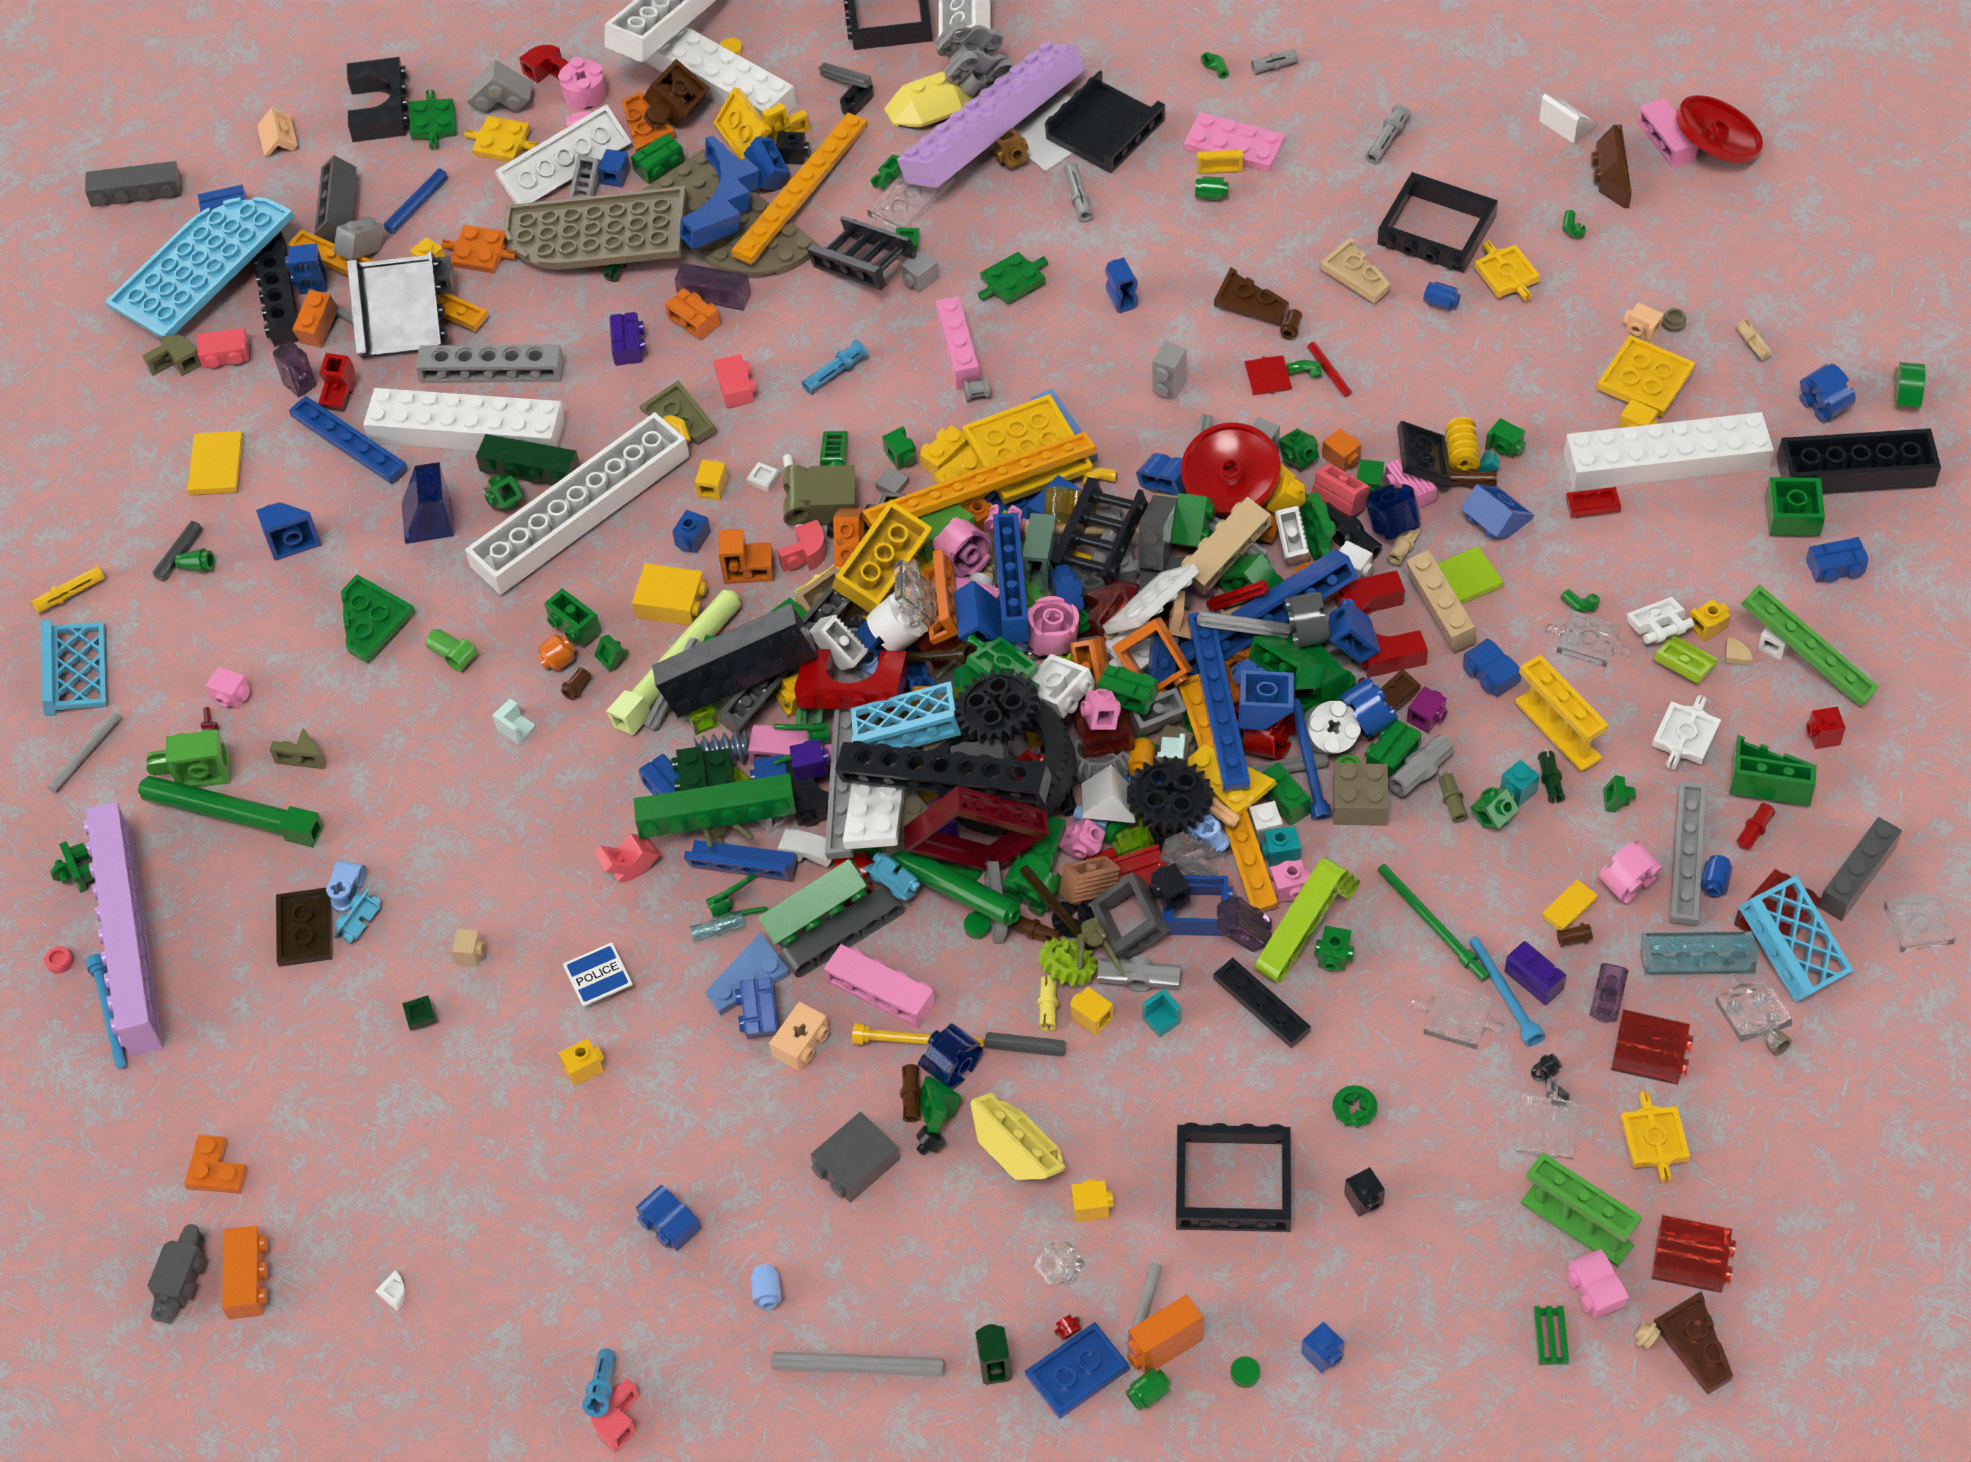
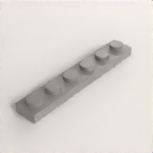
(1688, 853)

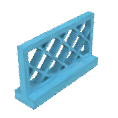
(51, 671)
(908, 731)
(1781, 952)

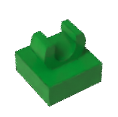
(610, 652)
(1617, 794)

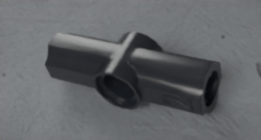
(1352, 530)

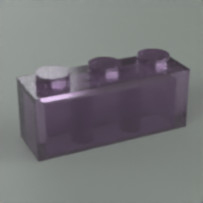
(714, 285)

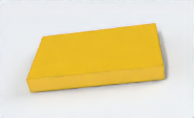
(740, 122)
(215, 463)

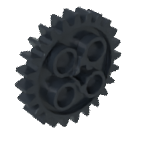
(984, 719)
(1166, 814)

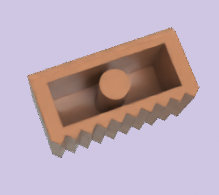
(1087, 879)

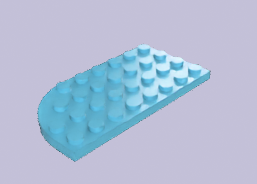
(197, 263)

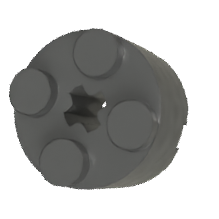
(1307, 619)

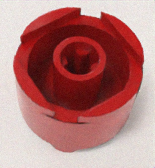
(1272, 741)

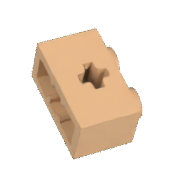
(799, 1036)

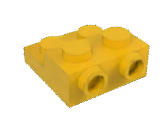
(944, 449)

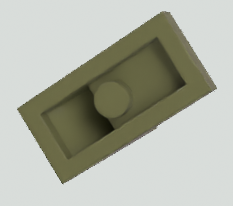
(301, 754)

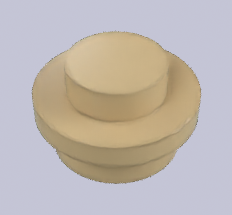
(1646, 1334)

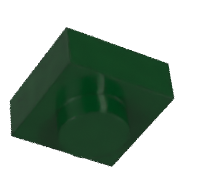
(419, 1013)

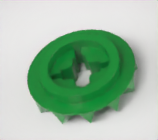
(1349, 1096)

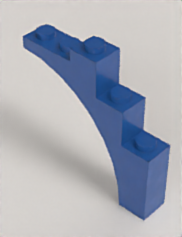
(722, 211)

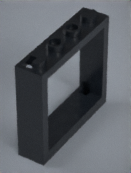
(890, 34)
(1446, 196)
(1233, 1218)

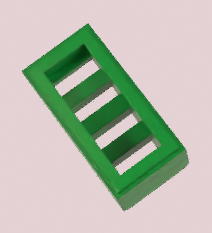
(833, 437)

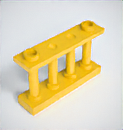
(1561, 713)

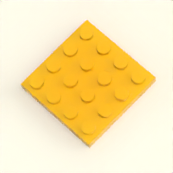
(1018, 432)

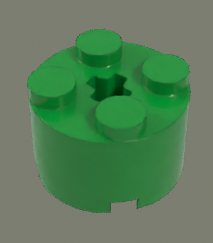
(1020, 889)

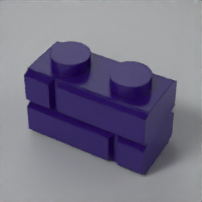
(626, 338)
(1535, 973)

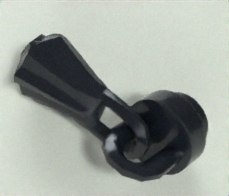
(1552, 1066)

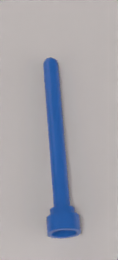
(1320, 809)

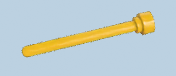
(863, 1034)

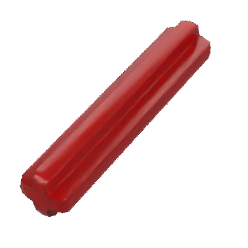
(1238, 596)

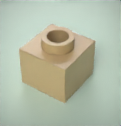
(468, 947)

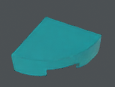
(1488, 461)

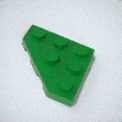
(371, 617)

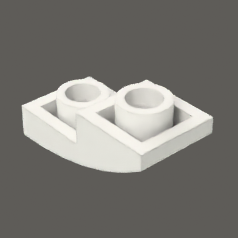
(804, 845)

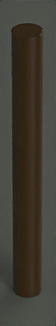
(1052, 902)

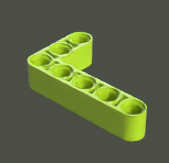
(1304, 916)

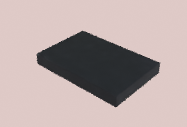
(1423, 453)

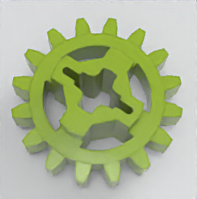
(1061, 961)

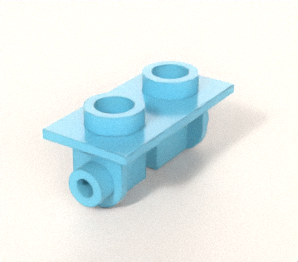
(882, 871)
(362, 907)

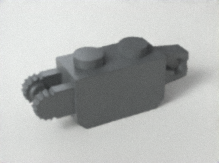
(176, 1274)

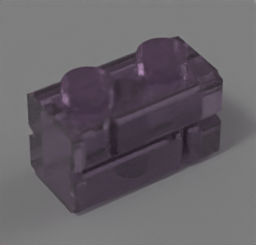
(294, 368)
(1244, 923)
(1608, 993)

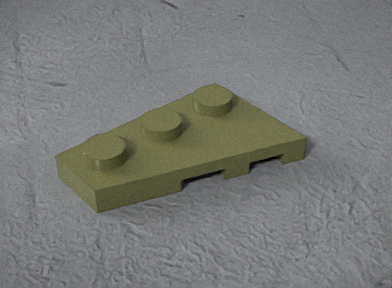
(679, 403)

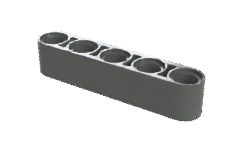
(844, 928)

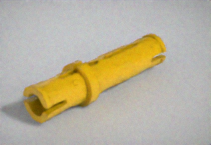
(58, 594)

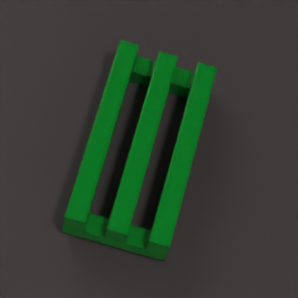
(1549, 1312)

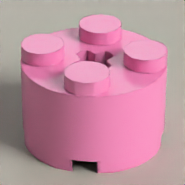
(582, 84)
(964, 546)
(1052, 626)
(1630, 870)

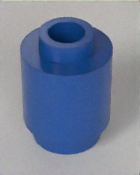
(1442, 295)
(1716, 875)

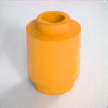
(1143, 753)

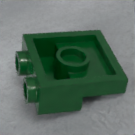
(701, 768)

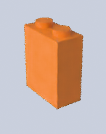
(1165, 1335)

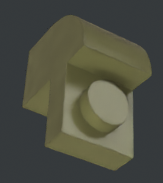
(173, 351)

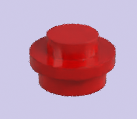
(1067, 1327)

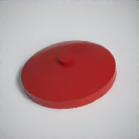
(1719, 129)
(1230, 465)

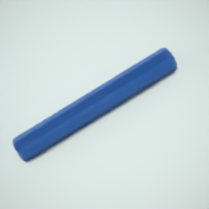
(415, 200)

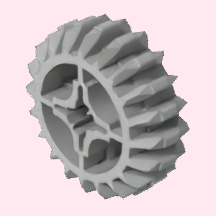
(1089, 767)

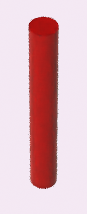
(1329, 369)

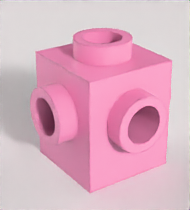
(1100, 709)
(1082, 839)
(1288, 879)

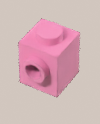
(228, 688)

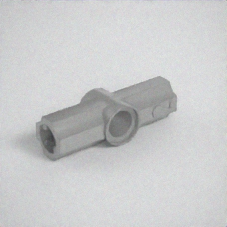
(1421, 765)
(1140, 974)

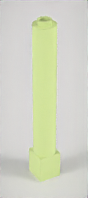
(633, 707)

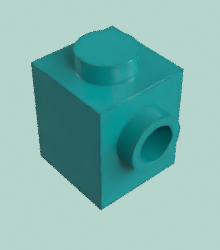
(1520, 781)
(1281, 845)

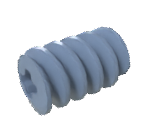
(737, 746)

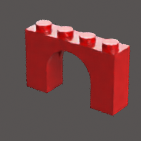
(1396, 651)
(819, 691)

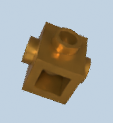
(1011, 149)

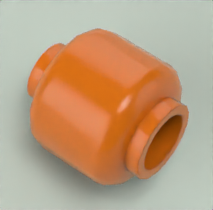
(556, 652)

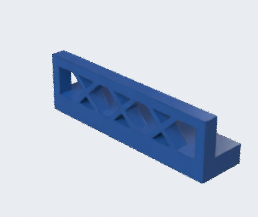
(742, 860)

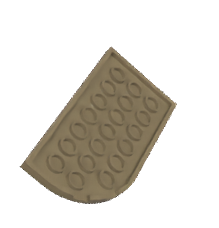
(598, 229)
(780, 256)

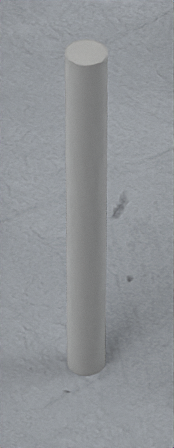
(82, 754)

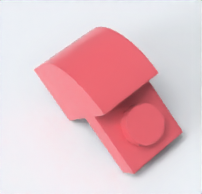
(808, 550)
(628, 860)
(615, 1427)

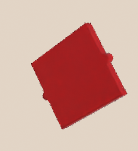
(1268, 375)

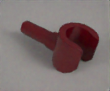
(207, 724)

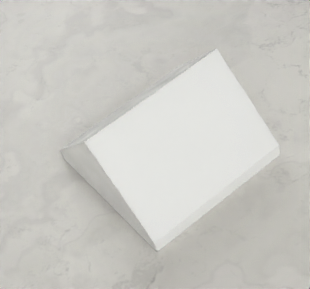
(1564, 118)
(1106, 797)

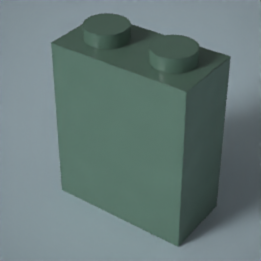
(1038, 549)

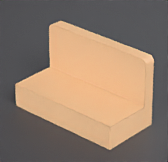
(276, 130)
(1178, 616)

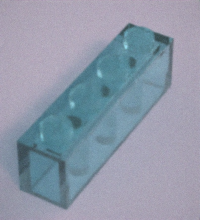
(1698, 953)

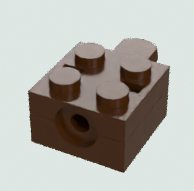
(673, 95)

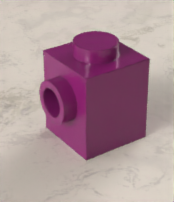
(1427, 710)

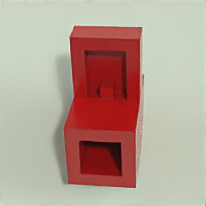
(541, 62)
(339, 381)

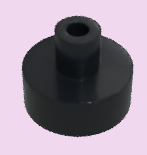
(929, 1141)

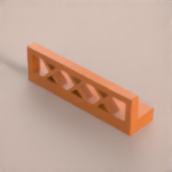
(945, 586)

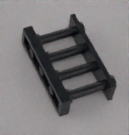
(861, 269)
(1083, 515)

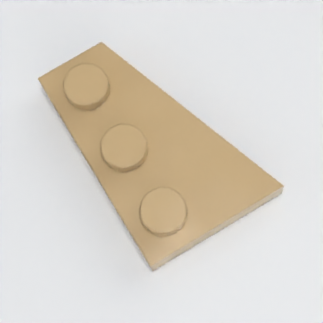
(1355, 271)

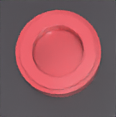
(58, 960)

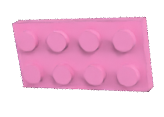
(1219, 134)

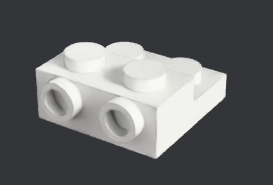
(1062, 684)

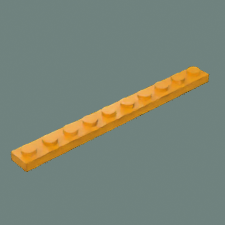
(799, 188)
(456, 309)
(990, 477)
(1242, 836)

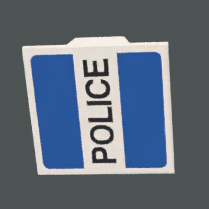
(597, 974)

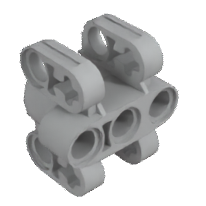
(971, 56)

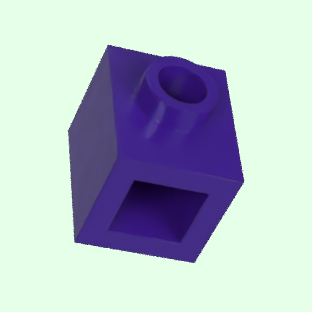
(809, 759)

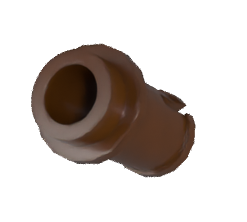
(1290, 327)
(575, 684)
(1574, 935)

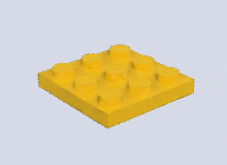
(1646, 375)

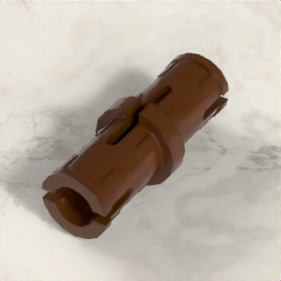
(1472, 477)
(1034, 929)
(911, 1093)

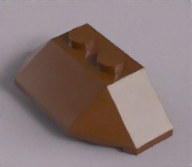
(1611, 167)

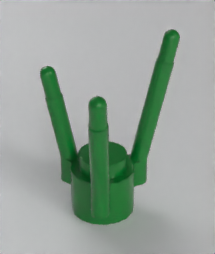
(814, 732)
(720, 902)

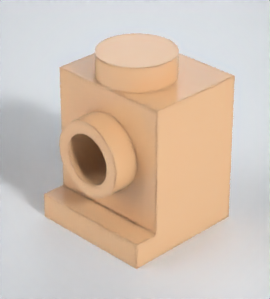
(1643, 322)

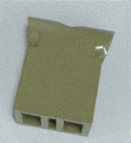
(817, 492)

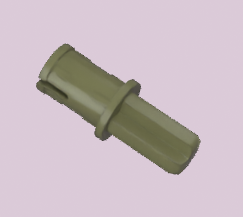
(1453, 797)

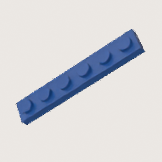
(348, 439)

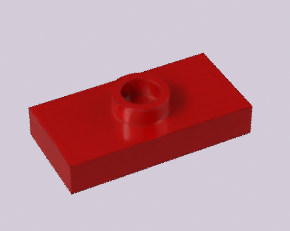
(1593, 502)

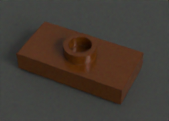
(1400, 689)

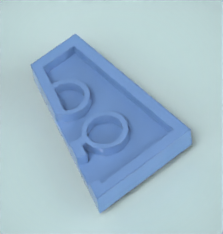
(754, 962)

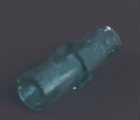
(717, 926)

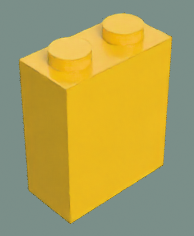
(669, 594)

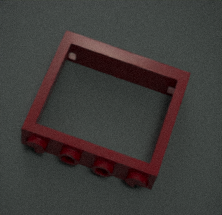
(1025, 824)

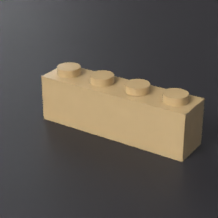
(1227, 543)
(1441, 601)

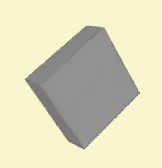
(892, 481)

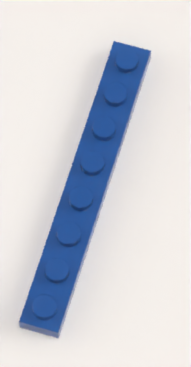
(1219, 705)

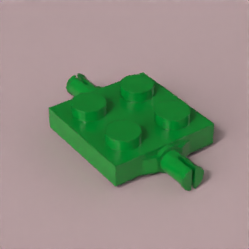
(432, 119)
(1012, 277)
(1317, 525)
(998, 655)

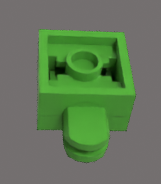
(192, 759)

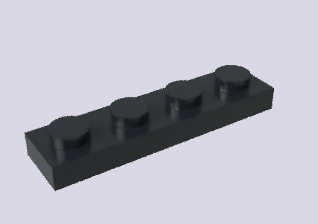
(1262, 1002)

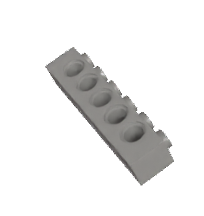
(489, 363)

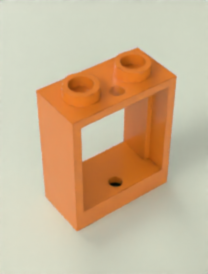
(850, 530)
(1156, 625)

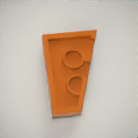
(642, 133)

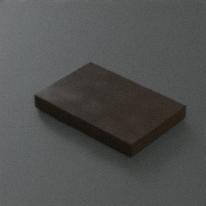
(303, 927)

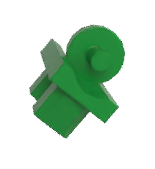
(64, 870)

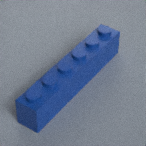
(1010, 577)

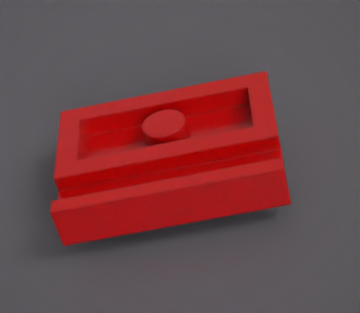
(1140, 863)

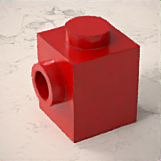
(1825, 727)

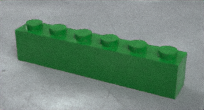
(714, 806)

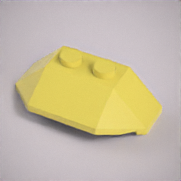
(925, 101)
(1014, 1139)

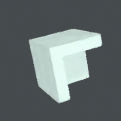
(512, 723)
(1174, 747)

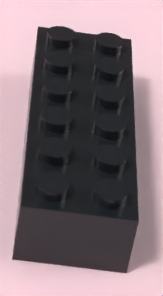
(1862, 460)
(734, 660)

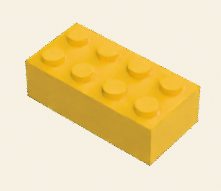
(870, 569)

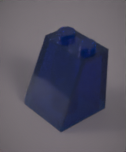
(427, 505)

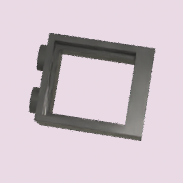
(1142, 935)

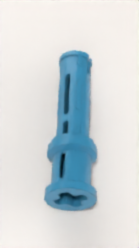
(842, 361)
(599, 1388)

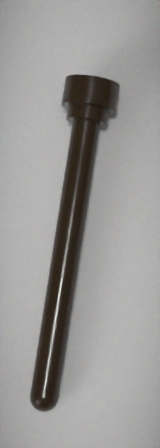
(959, 653)

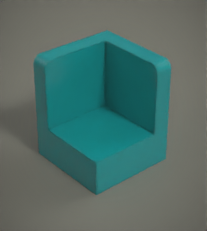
(1161, 1012)

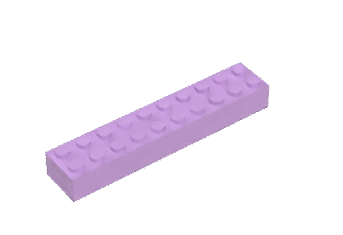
(990, 114)
(122, 929)

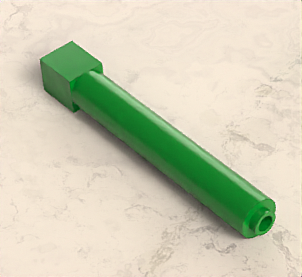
(294, 824)
(955, 885)

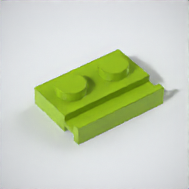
(1685, 659)

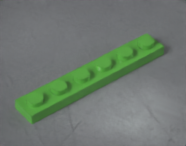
(1810, 645)

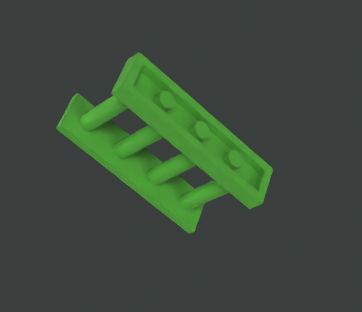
(1580, 1209)

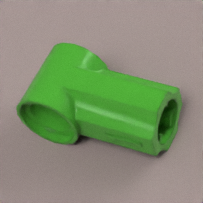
(455, 652)

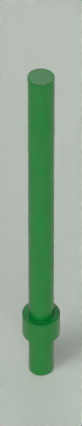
(1466, 957)

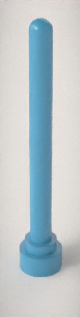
(97, 969)
(1530, 1032)

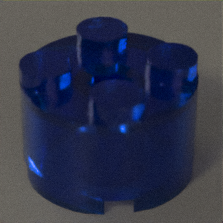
(1393, 510)
(950, 1055)

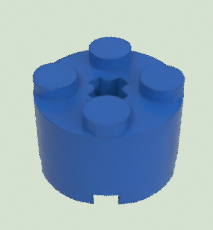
(1826, 392)
(1369, 707)

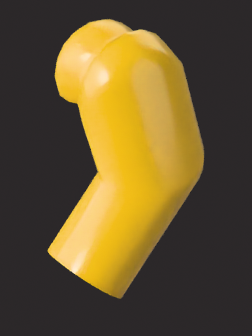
(679, 425)
(1101, 474)

